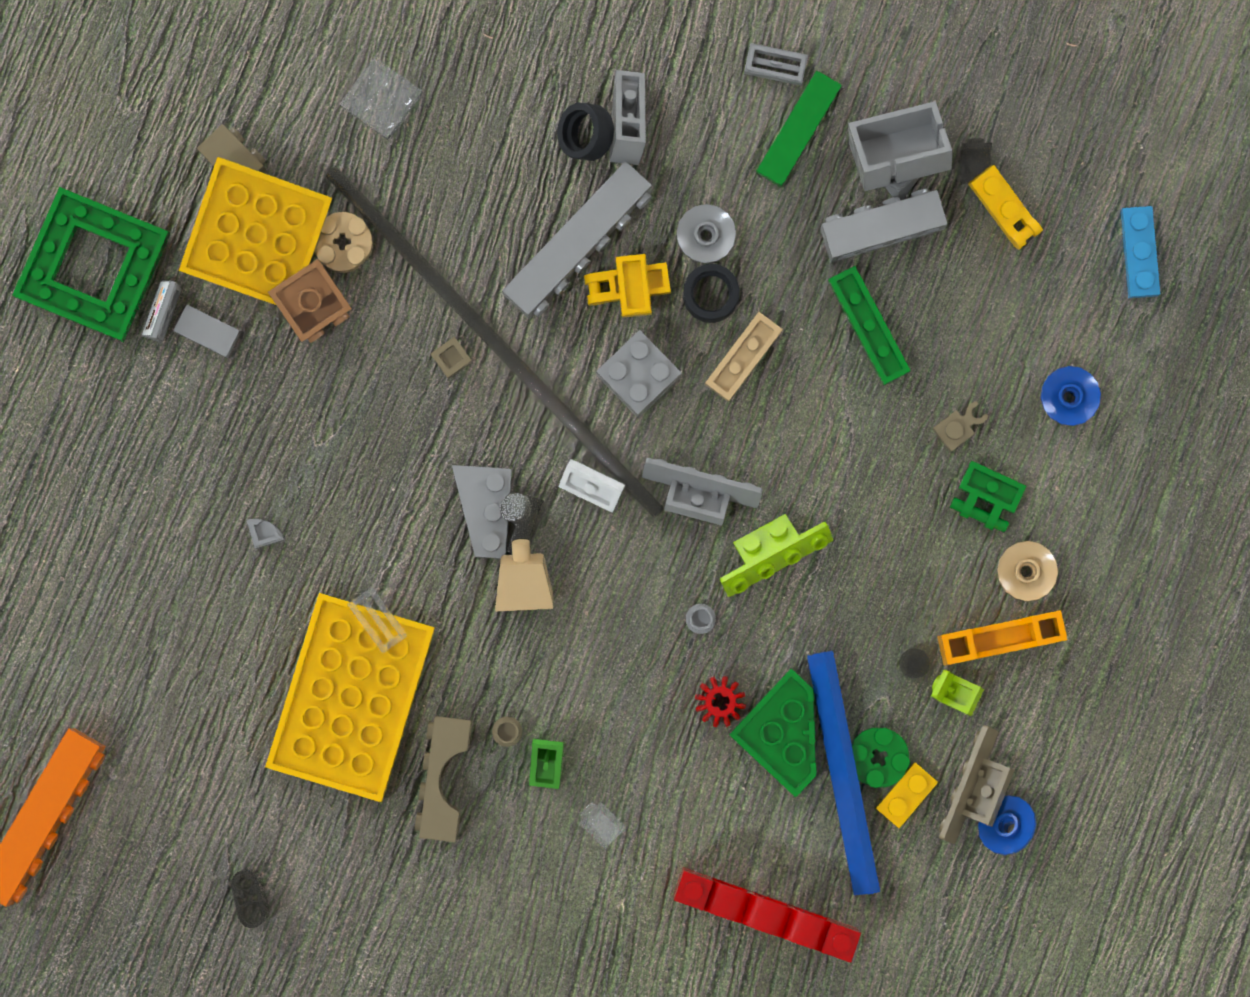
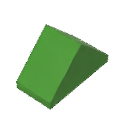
(546, 763)

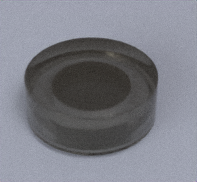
(515, 508)

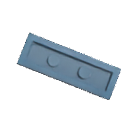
(1140, 252)

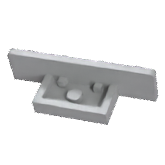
(700, 493)

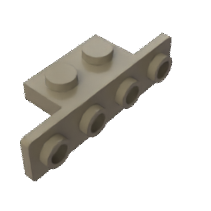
(980, 788)

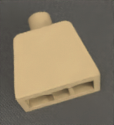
(523, 580)

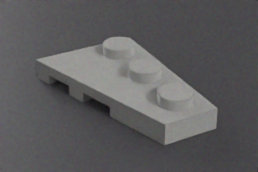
(481, 497)

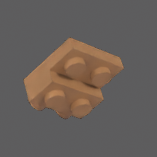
(310, 301)

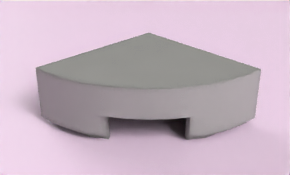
(264, 533)

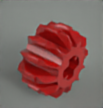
(725, 692)

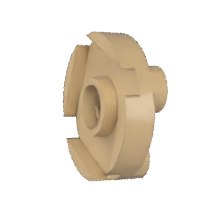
(355, 253)

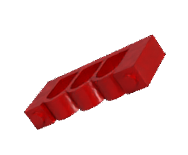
(767, 914)

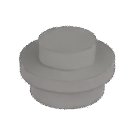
(700, 618)

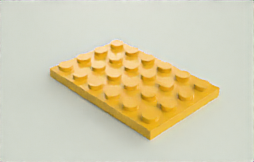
(348, 700)

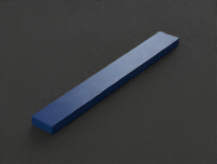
(843, 773)

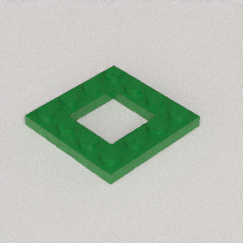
(38, 276)

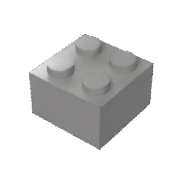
(638, 374)

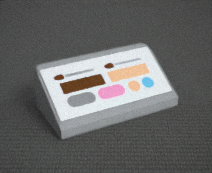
(161, 311)

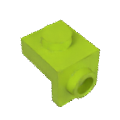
(956, 692)

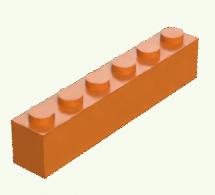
(45, 810)

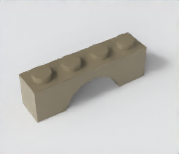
(439, 817)

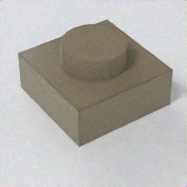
(451, 357)

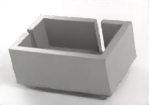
(900, 146)

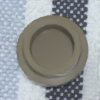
(507, 731)

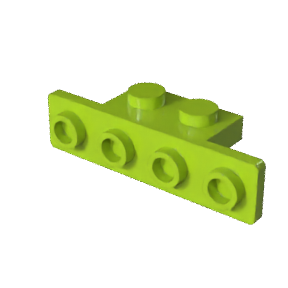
(772, 549)

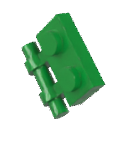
(992, 488)

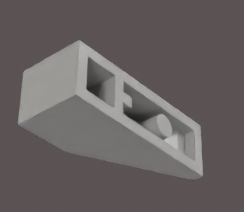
(628, 117)

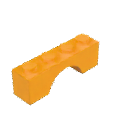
(1002, 638)

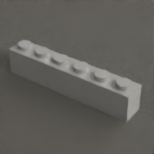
(577, 241)

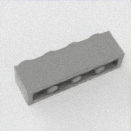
(884, 225)

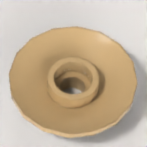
(1042, 566)

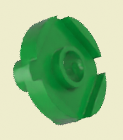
(896, 760)

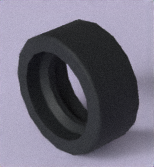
(602, 131)
(707, 315)

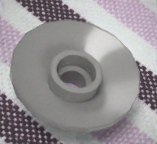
(709, 219)

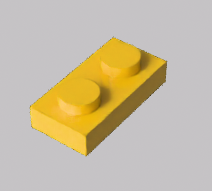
(906, 795)

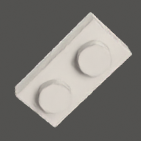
(591, 485)

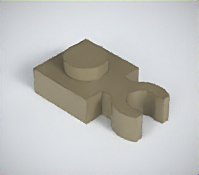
(956, 428)

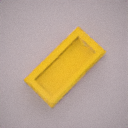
(633, 285)

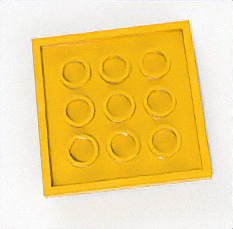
(253, 230)

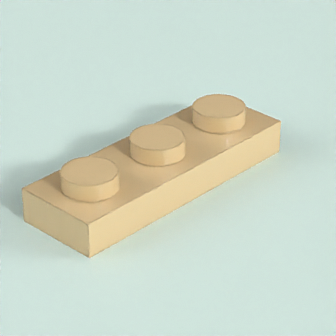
(743, 356)

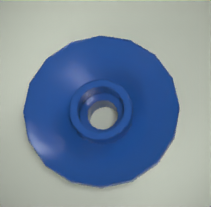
(1085, 393)
(1012, 811)

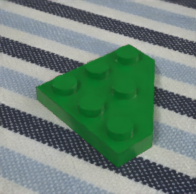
(782, 733)

